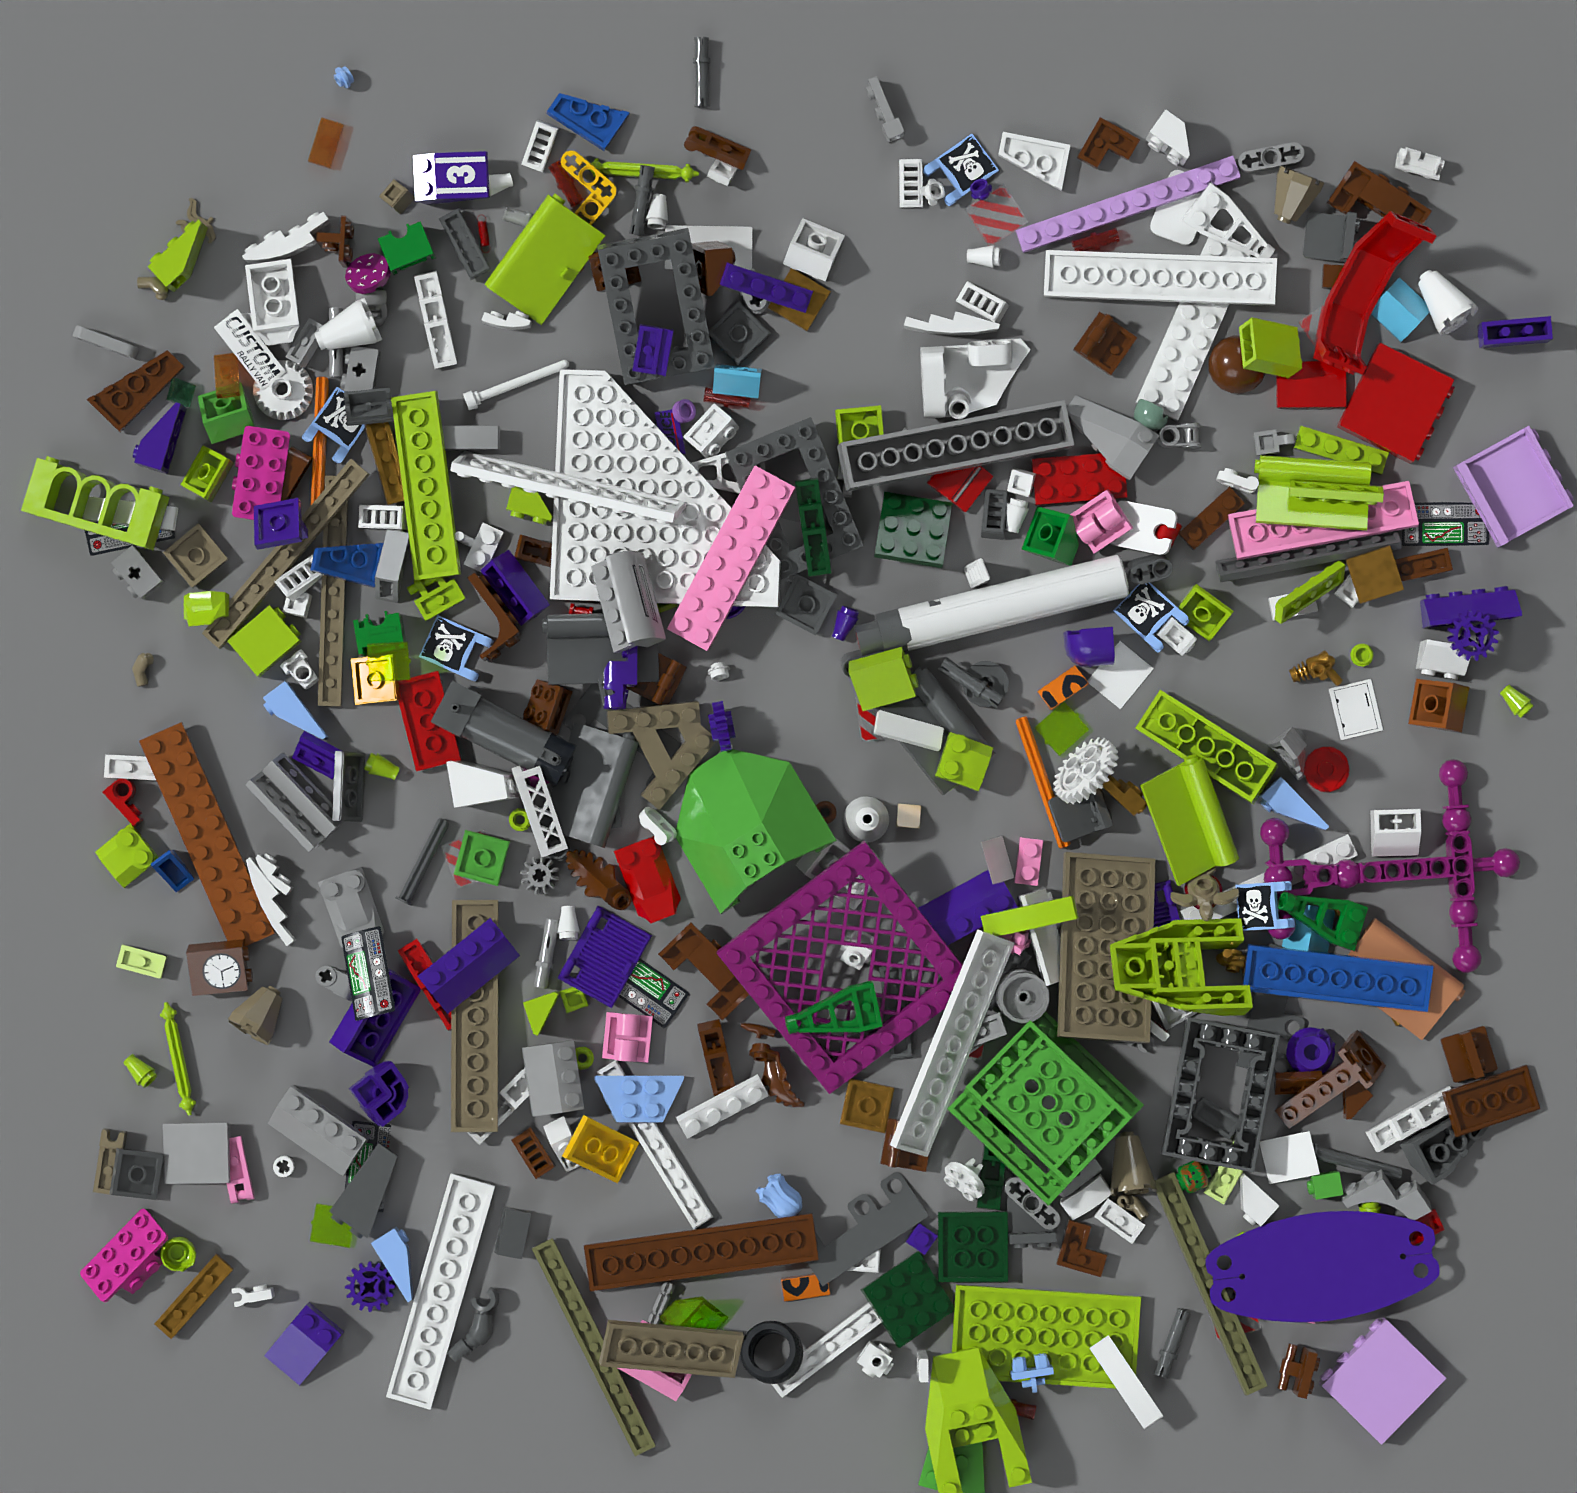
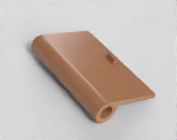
(1383, 943)

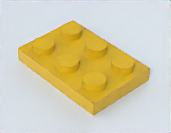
(600, 1149)

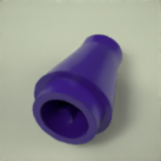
(845, 621)

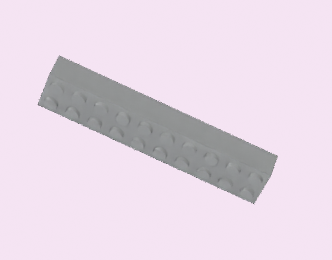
(955, 445)

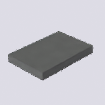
(348, 786)

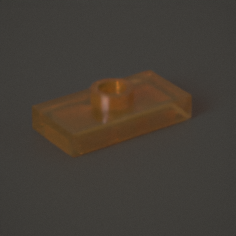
(325, 143)
(226, 375)

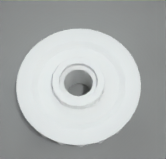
(294, 401)

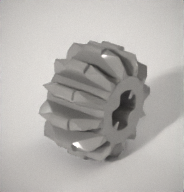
(532, 871)

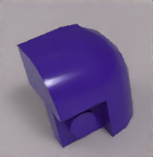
(1090, 646)
(381, 1093)

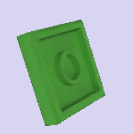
(481, 858)

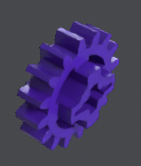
(1465, 640)
(721, 726)
(377, 1294)

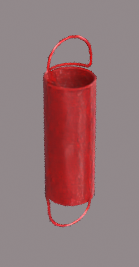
(483, 232)

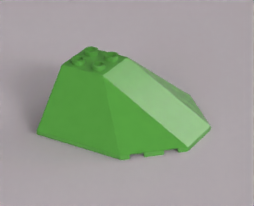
(745, 821)

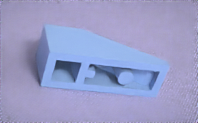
(289, 707)
(1286, 802)
(395, 1255)

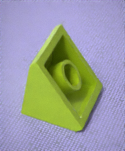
(207, 473)
(1204, 612)
(539, 1009)

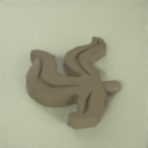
(192, 216)

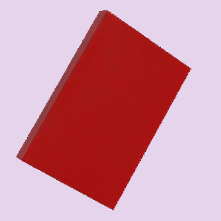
(1312, 387)

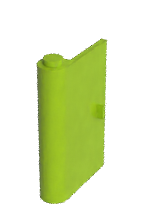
(544, 259)
(1280, 508)
(1189, 819)

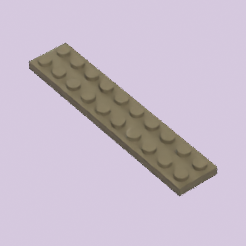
(474, 1035)

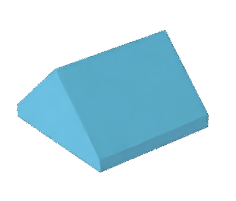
(1400, 309)
(737, 381)
(1307, 939)

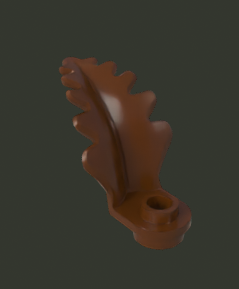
(598, 879)
(775, 1075)

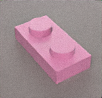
(1028, 861)

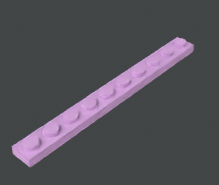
(1127, 204)

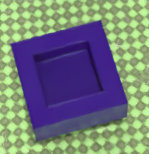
(921, 1238)

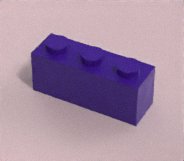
(1515, 332)
(515, 587)

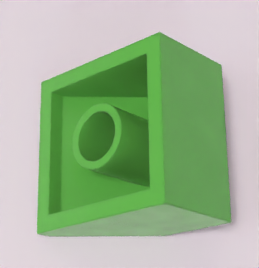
(225, 416)

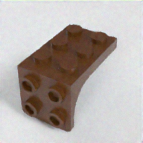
(508, 631)

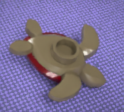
(1204, 894)

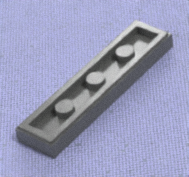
(903, 1048)

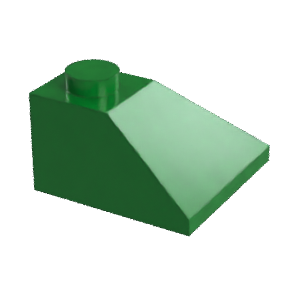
(1052, 536)

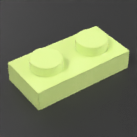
(141, 961)

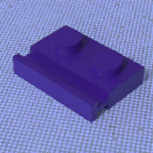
(652, 350)
(316, 754)

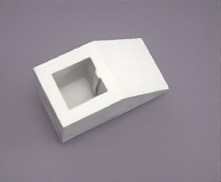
(559, 1135)

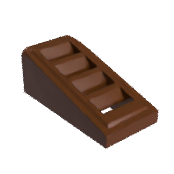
(540, 1148)

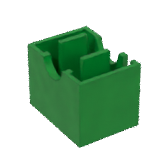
(407, 250)
(389, 631)

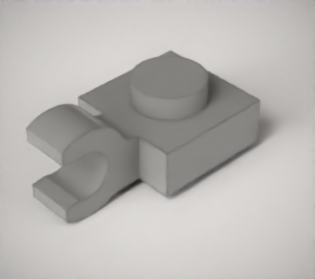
(1268, 442)

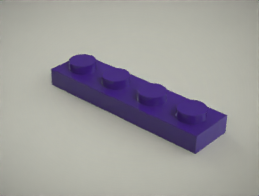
(766, 287)

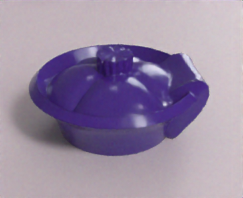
(1310, 1050)

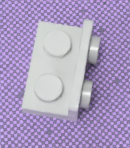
(711, 431)

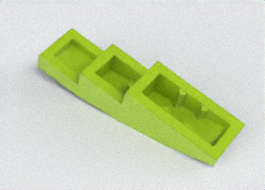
(1030, 916)

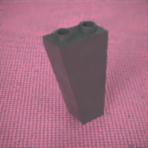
(365, 1192)

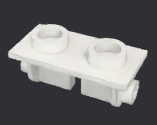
(1409, 161)

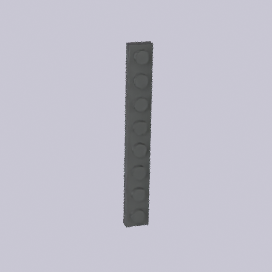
(1233, 569)

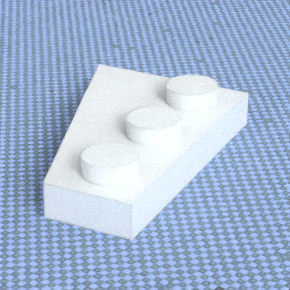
(1036, 156)

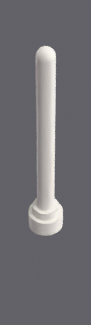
(473, 398)

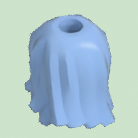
(780, 1197)

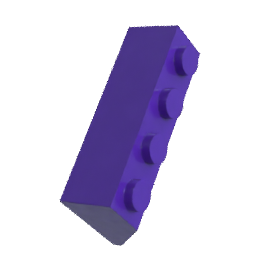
(1499, 605)
(961, 908)
(468, 965)
(371, 1036)

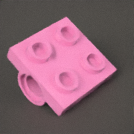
(1100, 521)
(627, 1037)

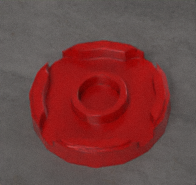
(1326, 769)

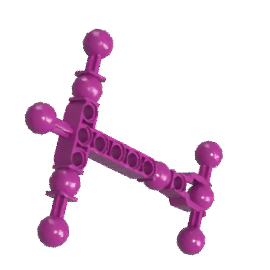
(1349, 873)

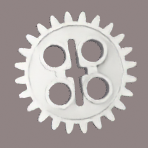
(1085, 770)

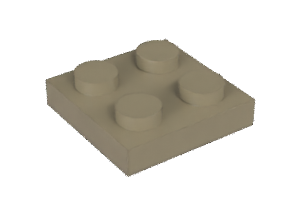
(195, 555)

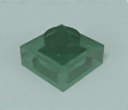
(181, 392)

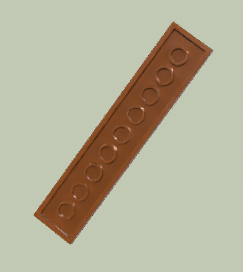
(206, 834)

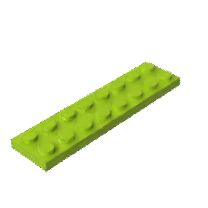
(426, 485)

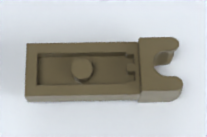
(106, 1160)

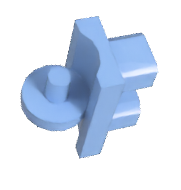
(1042, 1368)

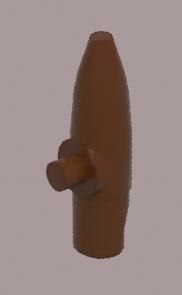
(758, 1029)

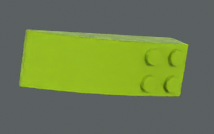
(1225, 756)

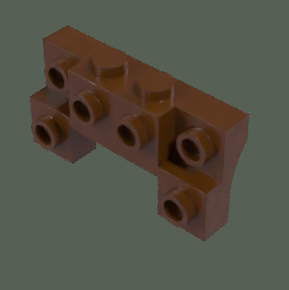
(1376, 194)
(702, 953)

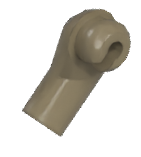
(156, 286)
(140, 666)
(1133, 1204)

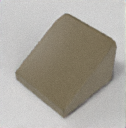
(397, 196)

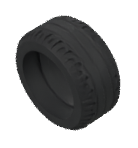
(749, 1344)

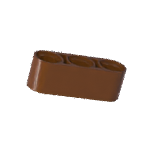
(296, 467)

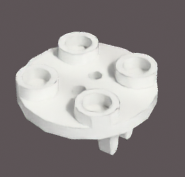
(965, 1179)

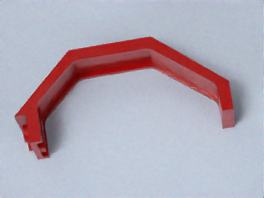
(1360, 287)

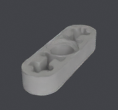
(1252, 154)
(105, 342)
(1040, 1219)

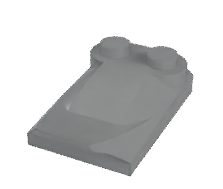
(350, 903)

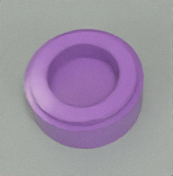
(684, 411)

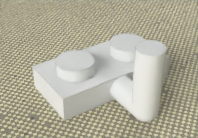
(482, 547)

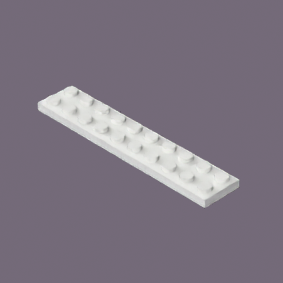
(1160, 277)
(567, 486)
(952, 1043)
(440, 1291)

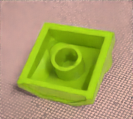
(858, 423)
(964, 761)
(126, 855)

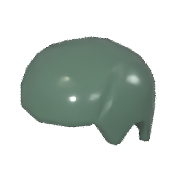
(1150, 415)

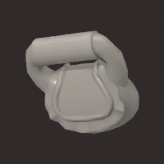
(376, 302)

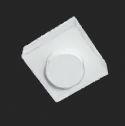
(722, 172)
(1021, 482)
(298, 607)

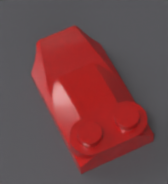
(648, 879)

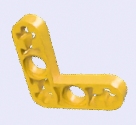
(595, 196)

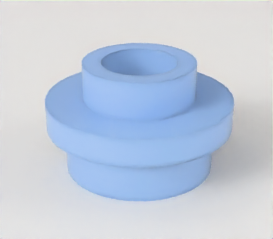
(343, 77)

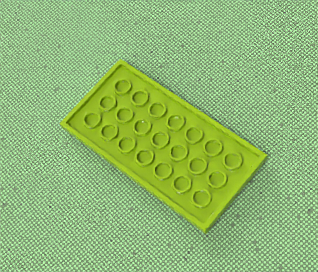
(1057, 1323)

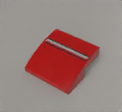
(961, 486)

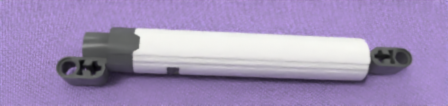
(1004, 605)

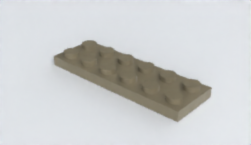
(671, 1348)

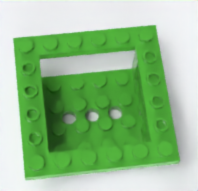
(1076, 1083)

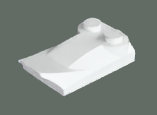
(273, 301)

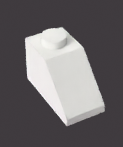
(1255, 1202)

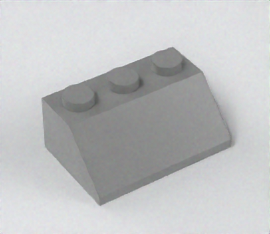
(553, 1078)

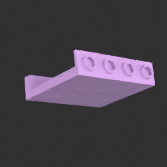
(1514, 486)
(1381, 1380)

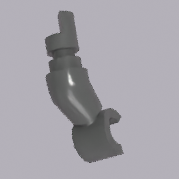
(480, 1330)

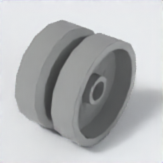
(1033, 1001)

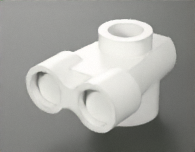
(297, 667)

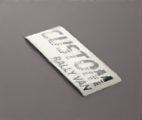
(250, 349)

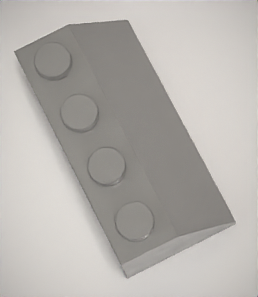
(318, 1130)

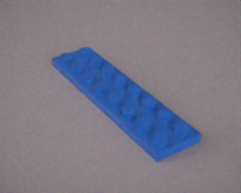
(1338, 977)

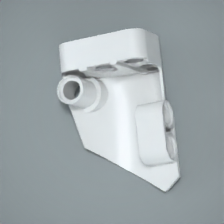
(968, 374)

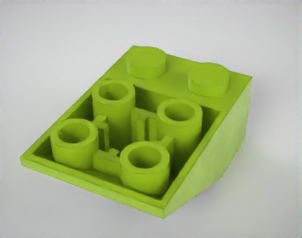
(178, 260)

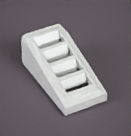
(547, 127)
(910, 163)
(998, 314)
(401, 519)
(976, 573)
(289, 577)

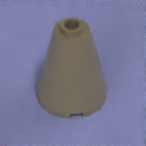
(1130, 1167)

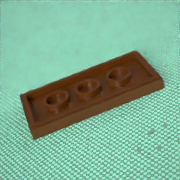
(1491, 1100)

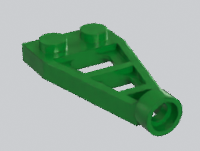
(1349, 921)
(864, 1004)

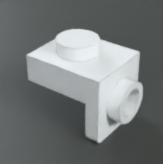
(1177, 636)

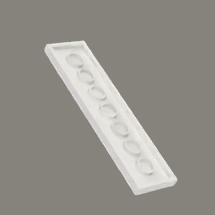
(1185, 346)

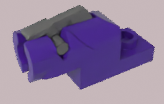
(616, 679)

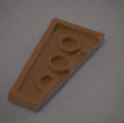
(131, 394)

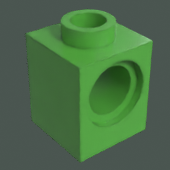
(1325, 1185)

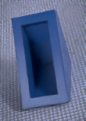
(173, 870)

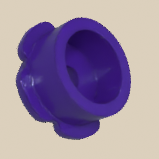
(980, 189)

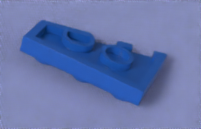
(588, 120)
(349, 562)

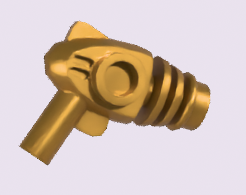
(1317, 666)
(1232, 960)

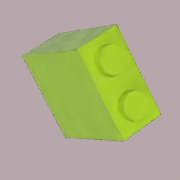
(1270, 347)
(265, 640)
(883, 678)

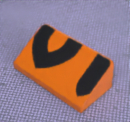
(1062, 687)
(803, 1287)

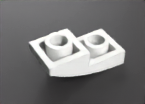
(514, 321)
(269, 868)
(1086, 1198)

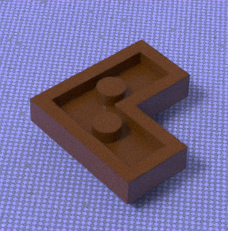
(1107, 137)
(1075, 1255)

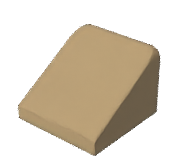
(908, 816)

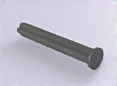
(423, 861)
(1356, 1162)

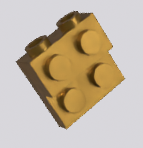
(1126, 794)

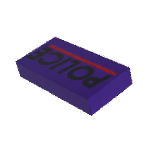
(670, 428)

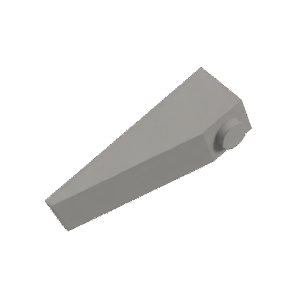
(1114, 435)
(1291, 751)

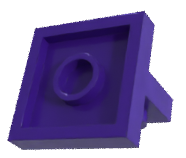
(278, 524)

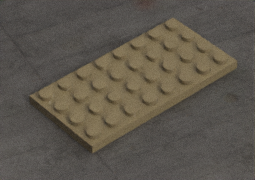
(1112, 904)

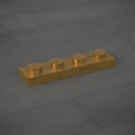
(386, 460)
(193, 1296)

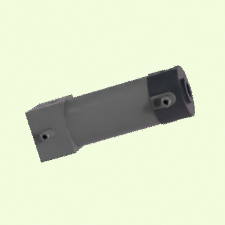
(503, 733)

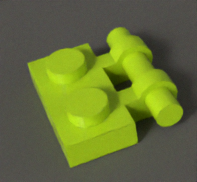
(437, 600)

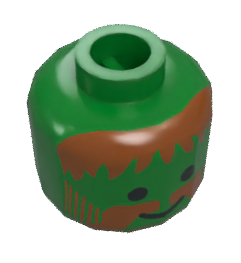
(1193, 1176)

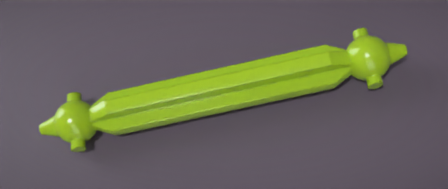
(633, 170)
(177, 1058)

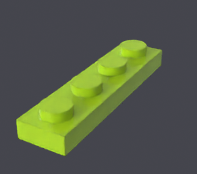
(1339, 449)
(1344, 492)
(1309, 592)

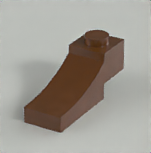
(716, 1056)

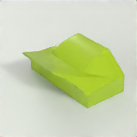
(205, 607)

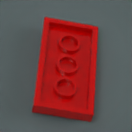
(1075, 479)
(418, 703)

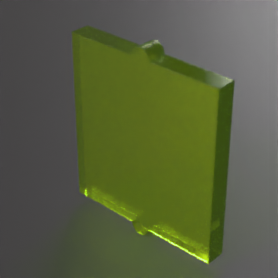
(388, 661)
(1061, 728)
(327, 1230)

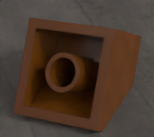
(710, 264)

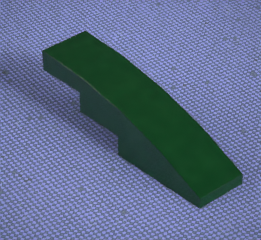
(813, 527)
(992, 1174)

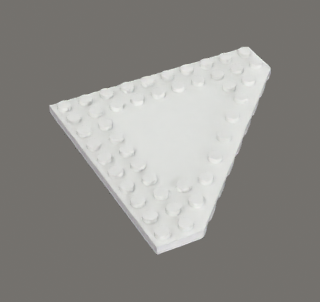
(615, 443)

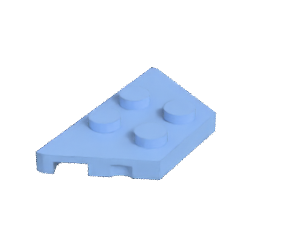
(639, 1097)

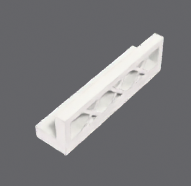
(531, 813)

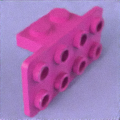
(259, 469)
(126, 1258)

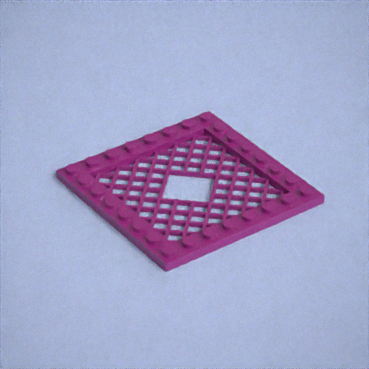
(807, 899)

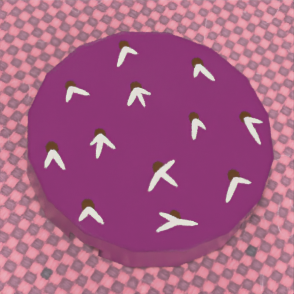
(367, 273)

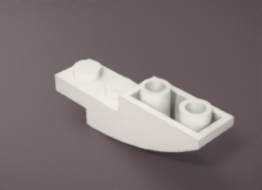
(279, 247)

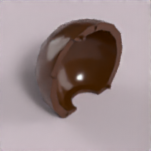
(1227, 367)

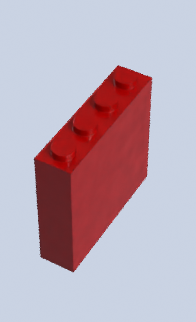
(1396, 403)

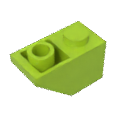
(528, 504)

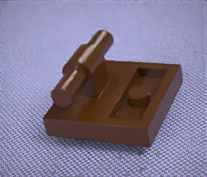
(1105, 343)
(669, 678)
(899, 1158)
(1300, 1370)

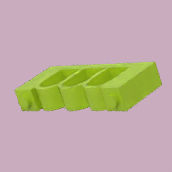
(44, 490)

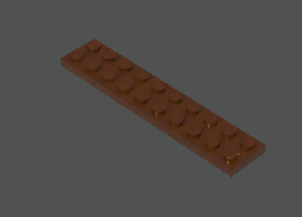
(701, 1252)

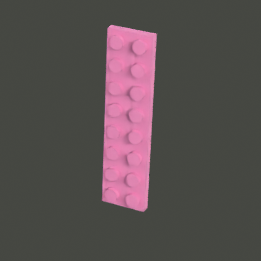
(1262, 539)
(731, 558)

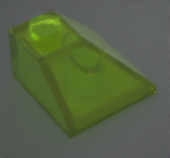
(695, 1313)

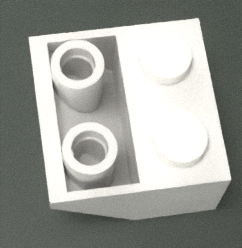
(1170, 138)
(1395, 832)

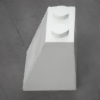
(479, 784)

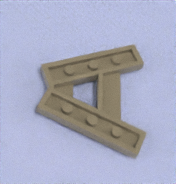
(668, 772)

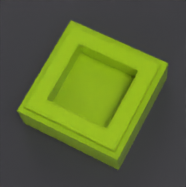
(573, 999)

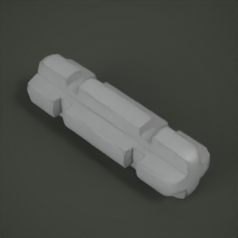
(661, 1302)

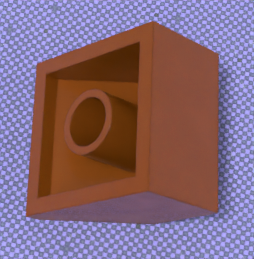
(1439, 705)

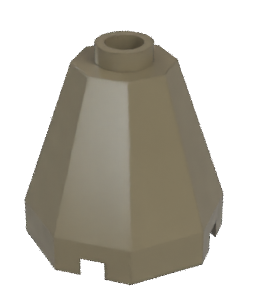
(1294, 194)
(258, 1014)

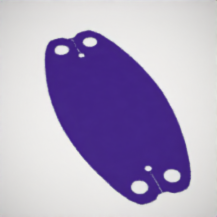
(1322, 1266)

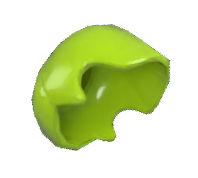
(178, 1254)

